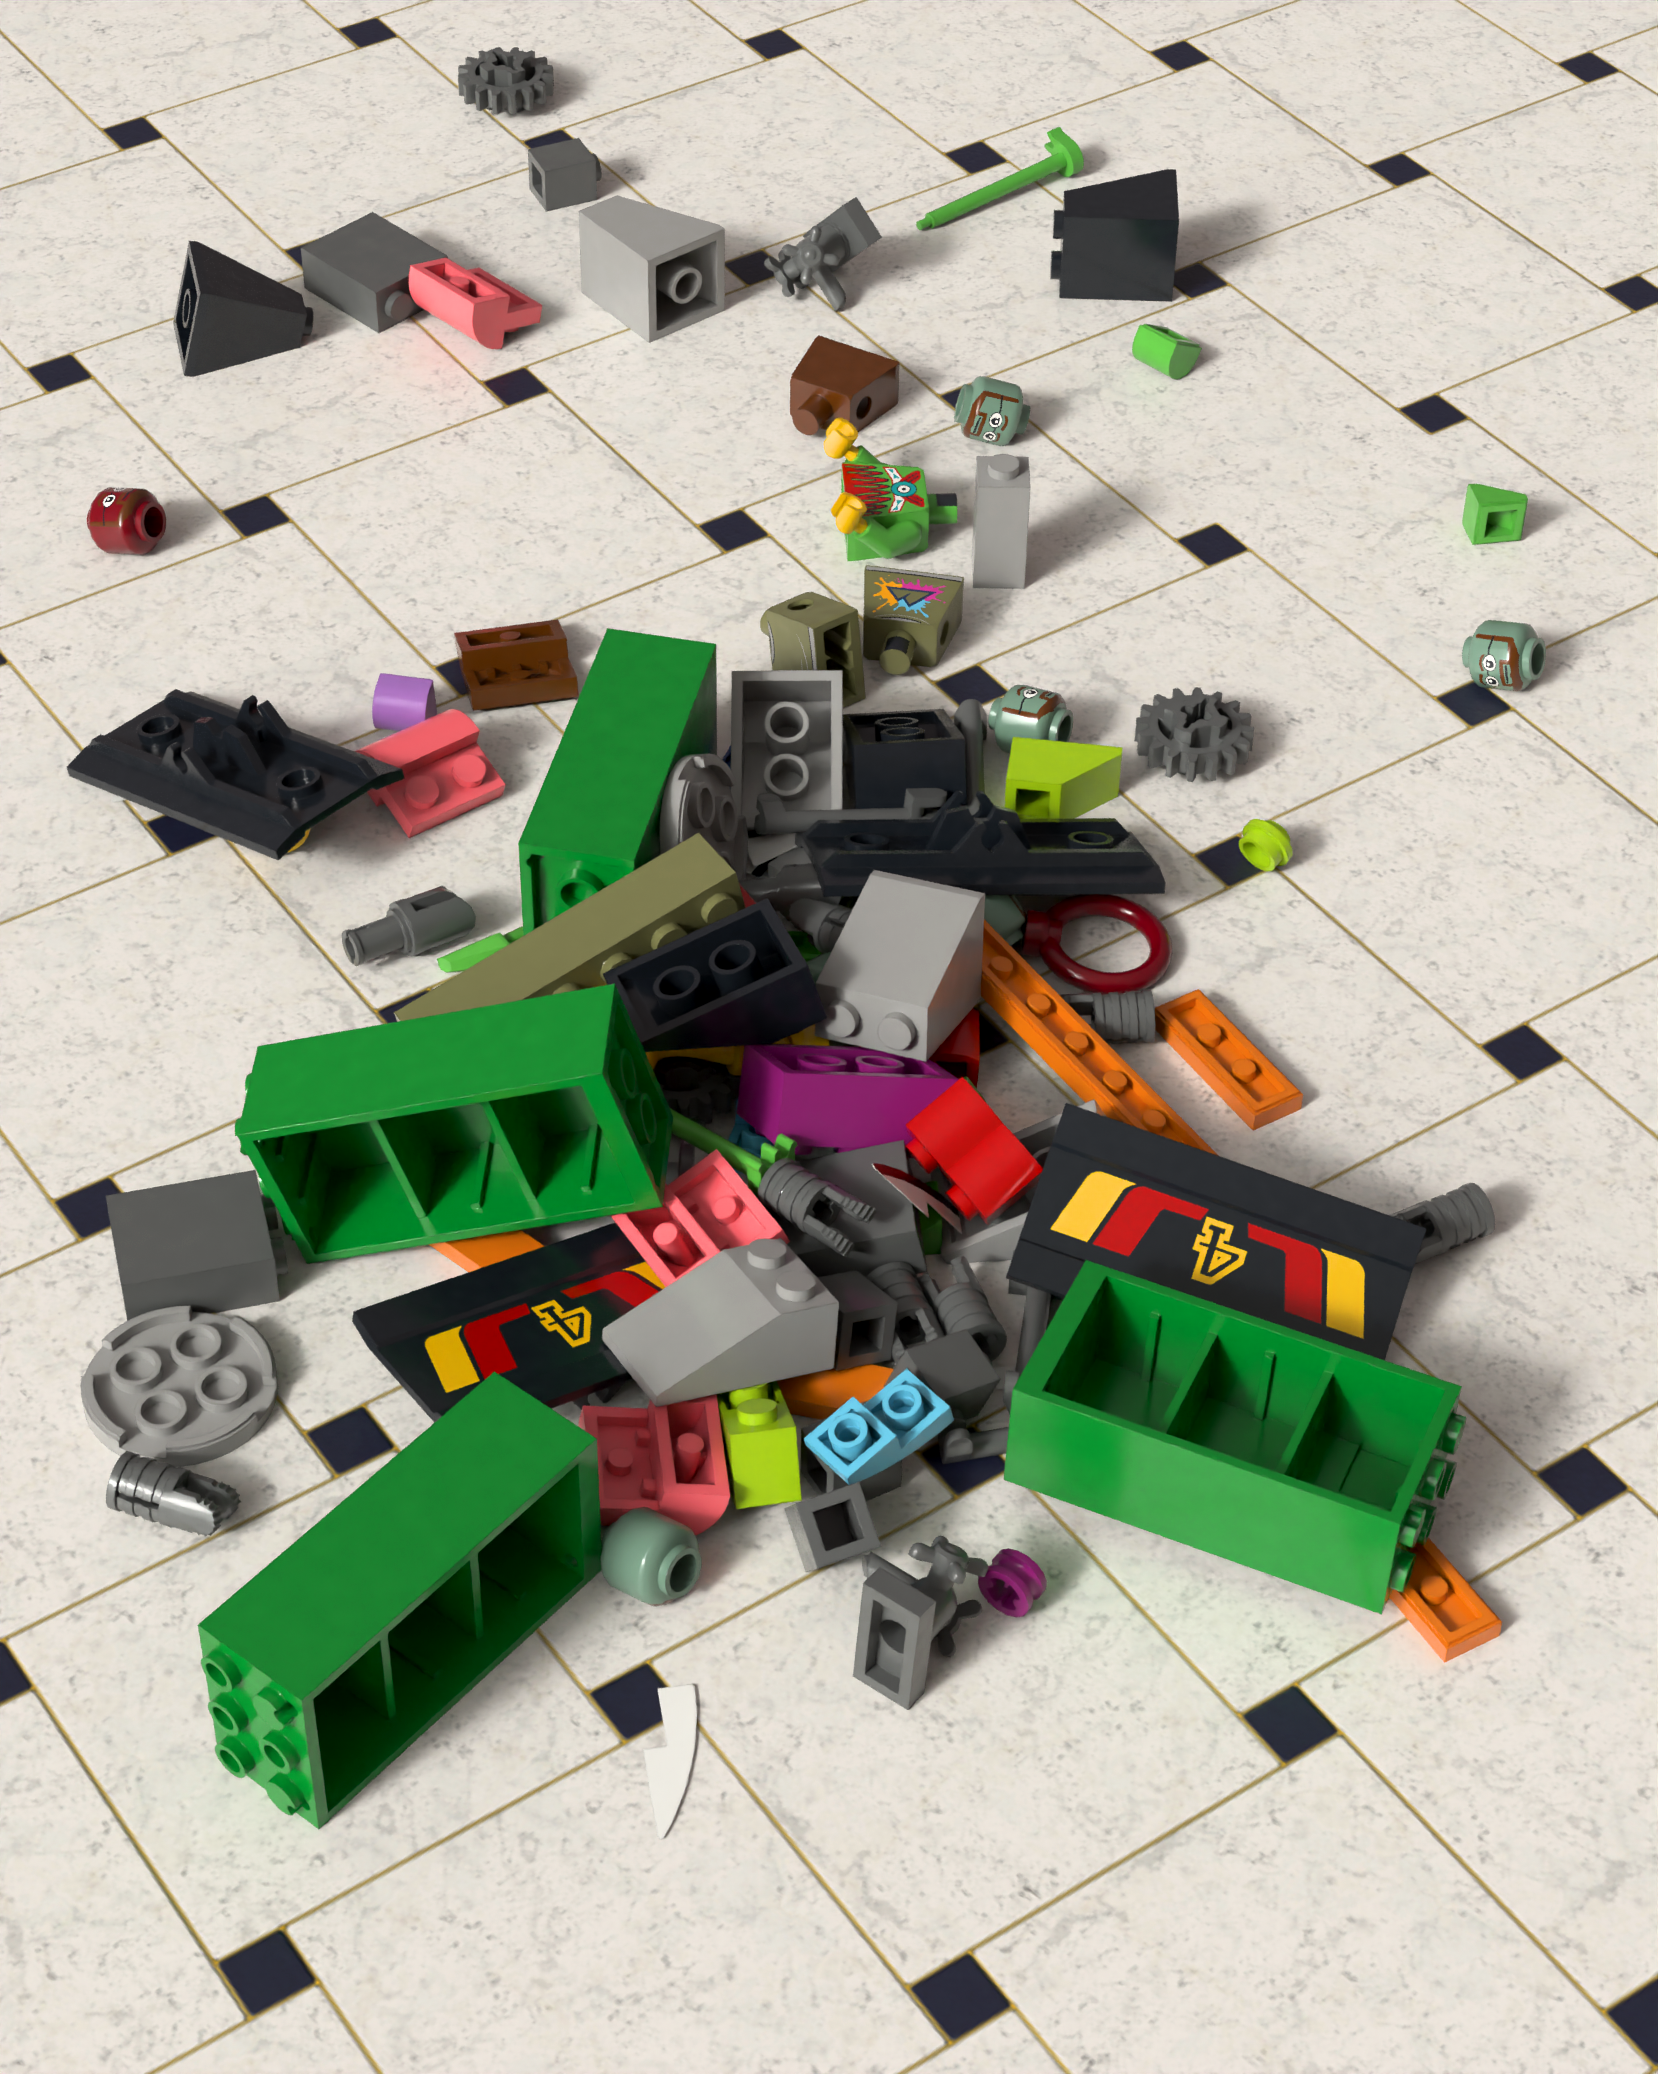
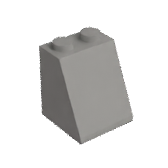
(651, 265)
(903, 966)

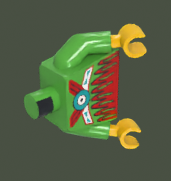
(882, 505)

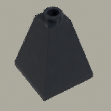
(233, 313)

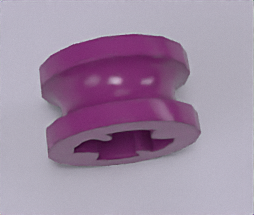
(1012, 1582)

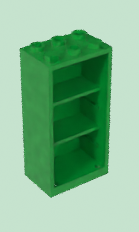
(605, 788)
(457, 1125)
(1234, 1436)
(402, 1599)

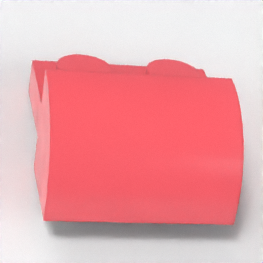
(471, 301)
(441, 772)
(699, 1218)
(661, 1460)

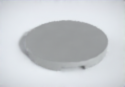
(701, 802)
(180, 1386)

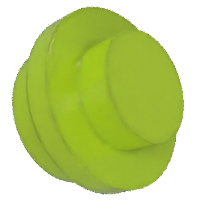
(1265, 844)

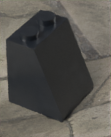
(1118, 239)

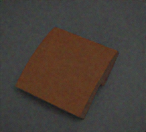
(516, 664)

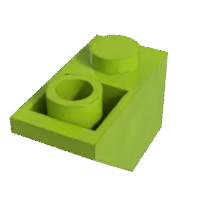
(1060, 778)
(759, 1446)

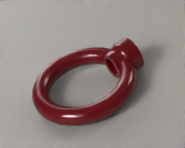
(1044, 934)

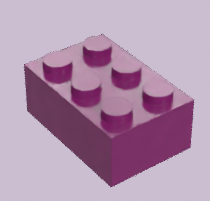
(835, 1094)

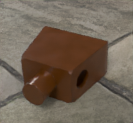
(841, 383)

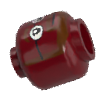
(126, 521)

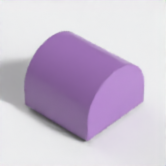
(402, 701)

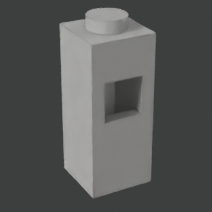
(1000, 521)

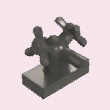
(825, 250)
(906, 1614)

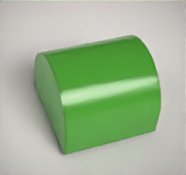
(1165, 350)

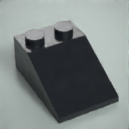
(900, 752)
(721, 986)

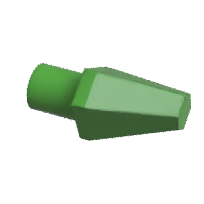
(472, 954)

